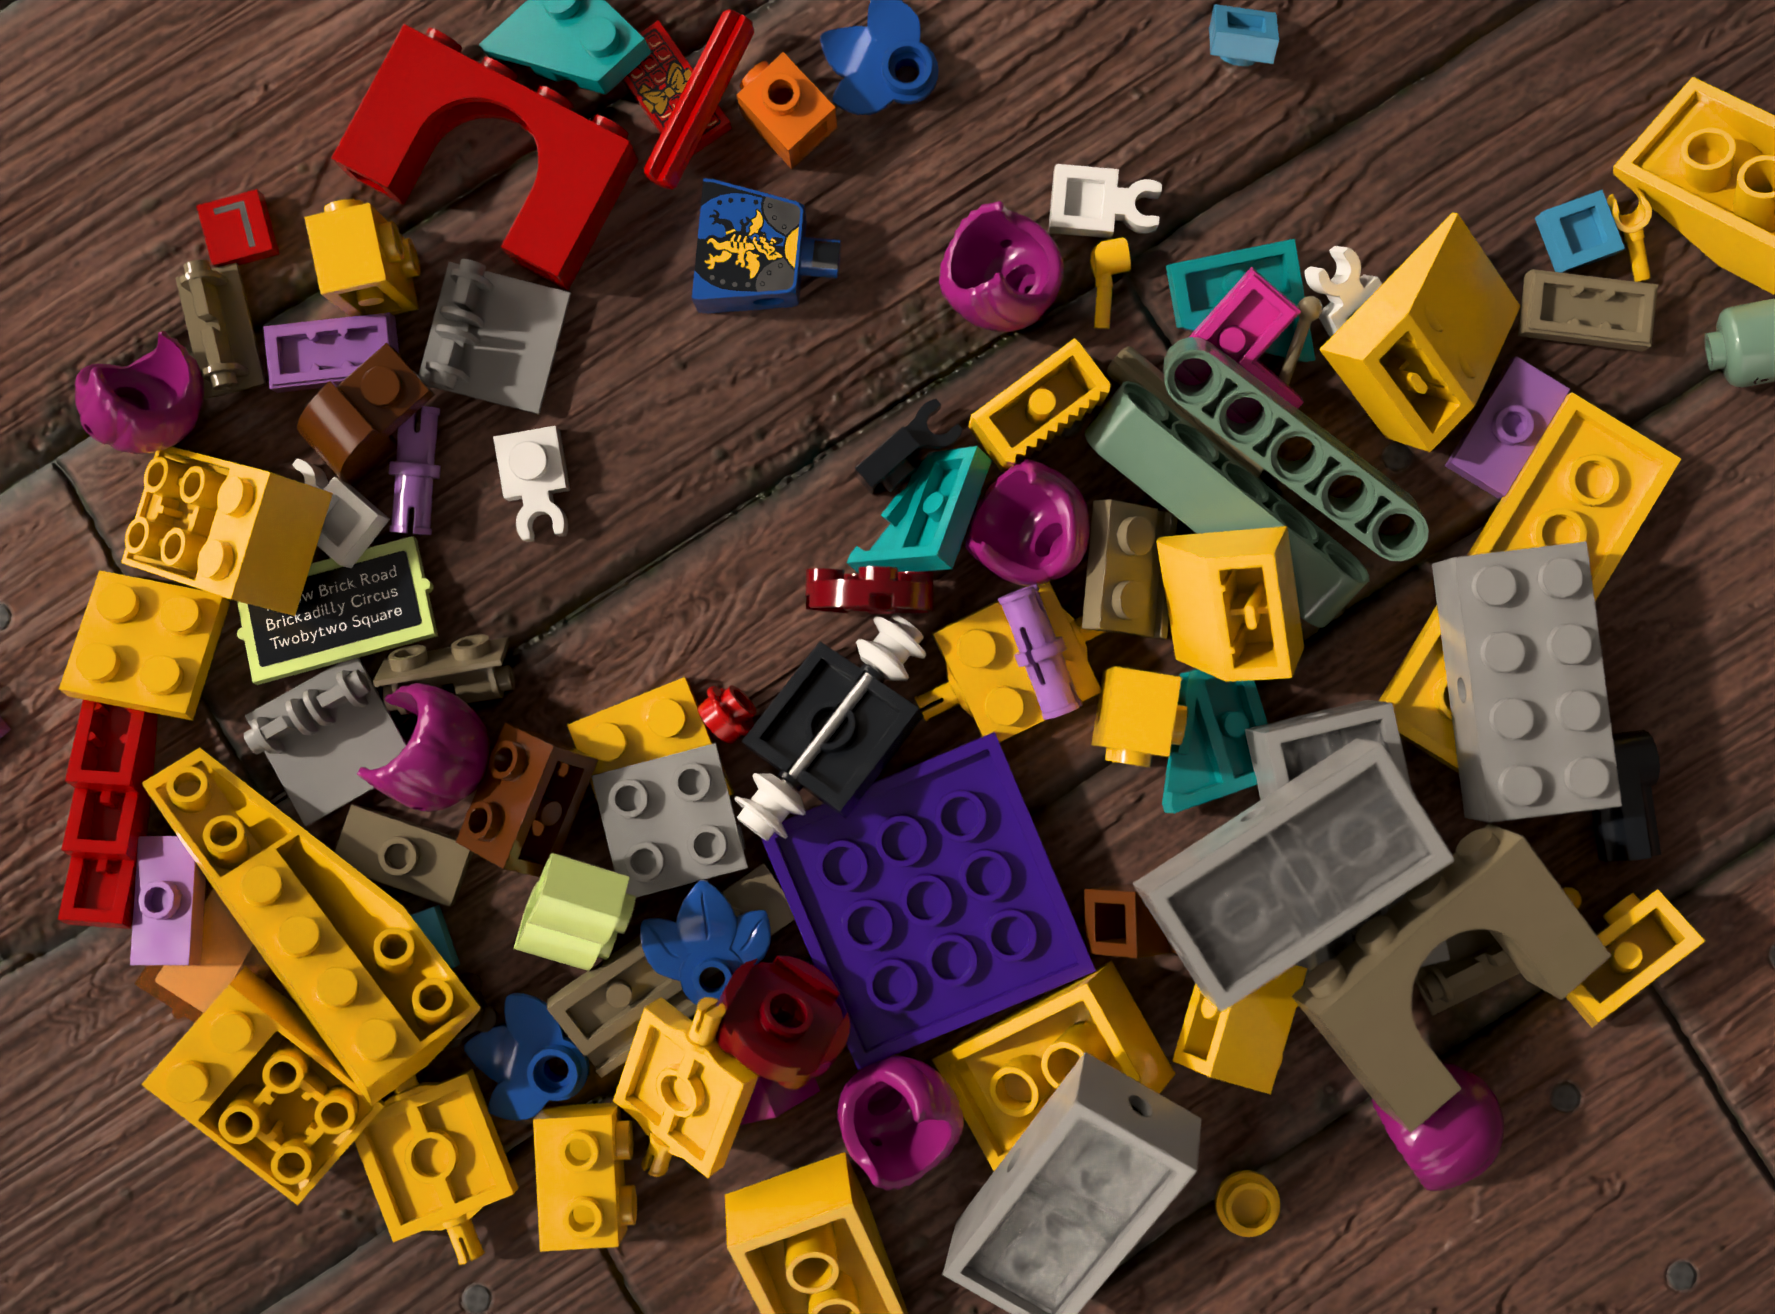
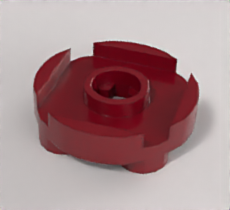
(871, 591)
(768, 1047)

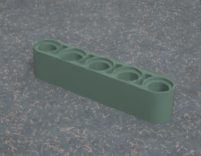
(1308, 476)
(1219, 494)

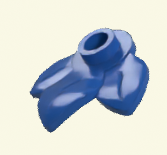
(872, 56)
(703, 938)
(519, 1058)

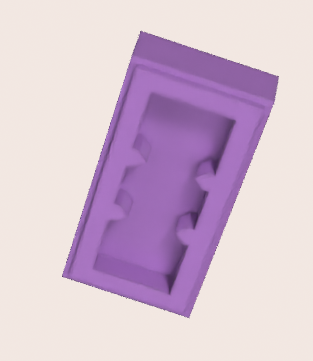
(324, 350)
(1507, 427)
(167, 904)

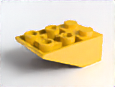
(1426, 338)
(226, 529)
(264, 1087)

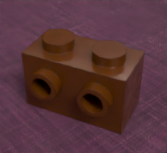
(526, 800)

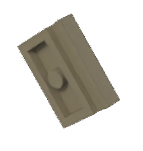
(1124, 570)
(607, 1002)

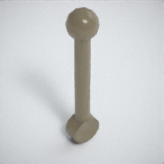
(1310, 309)

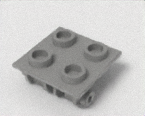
(494, 337)
(323, 736)
(670, 821)

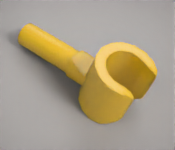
(1632, 227)
(1107, 259)

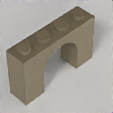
(1366, 990)

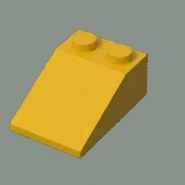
(1712, 177)
(1023, 1058)
(811, 1243)

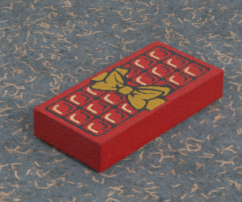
(660, 81)

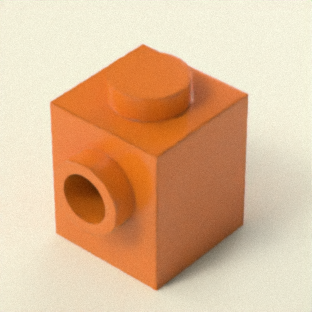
(786, 108)

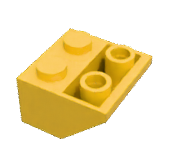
(1233, 602)

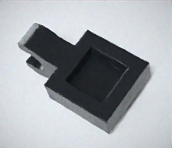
(892, 461)

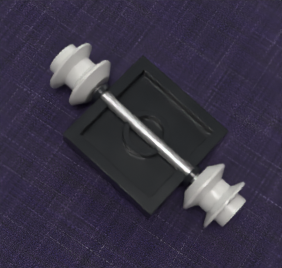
(832, 728)

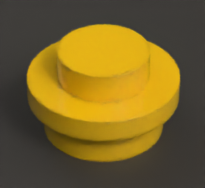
(1247, 1203)

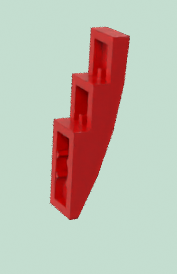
(107, 813)

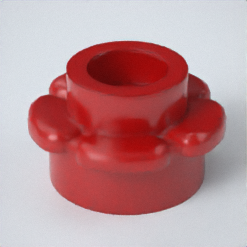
(727, 713)

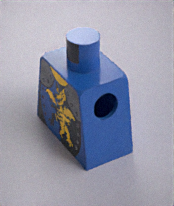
(755, 250)

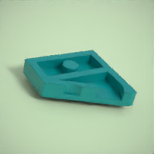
(569, 42)
(1203, 282)
(929, 514)
(1214, 747)

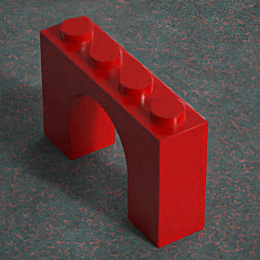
(433, 88)

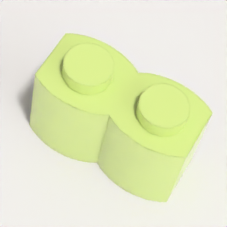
(575, 913)

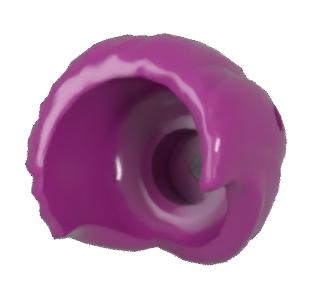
(989, 258)
(143, 403)
(1029, 525)
(443, 756)
(899, 1120)
(1456, 1139)

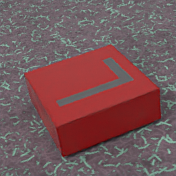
(238, 229)

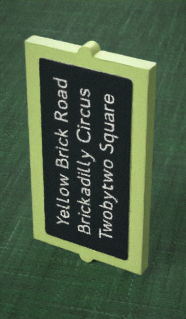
(343, 614)

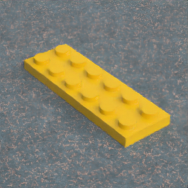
(1579, 485)

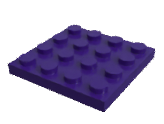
(929, 901)

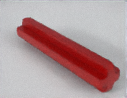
(699, 99)

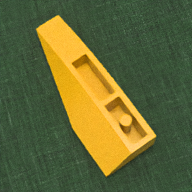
(320, 925)

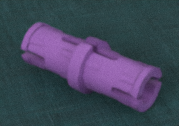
(415, 473)
(1040, 652)

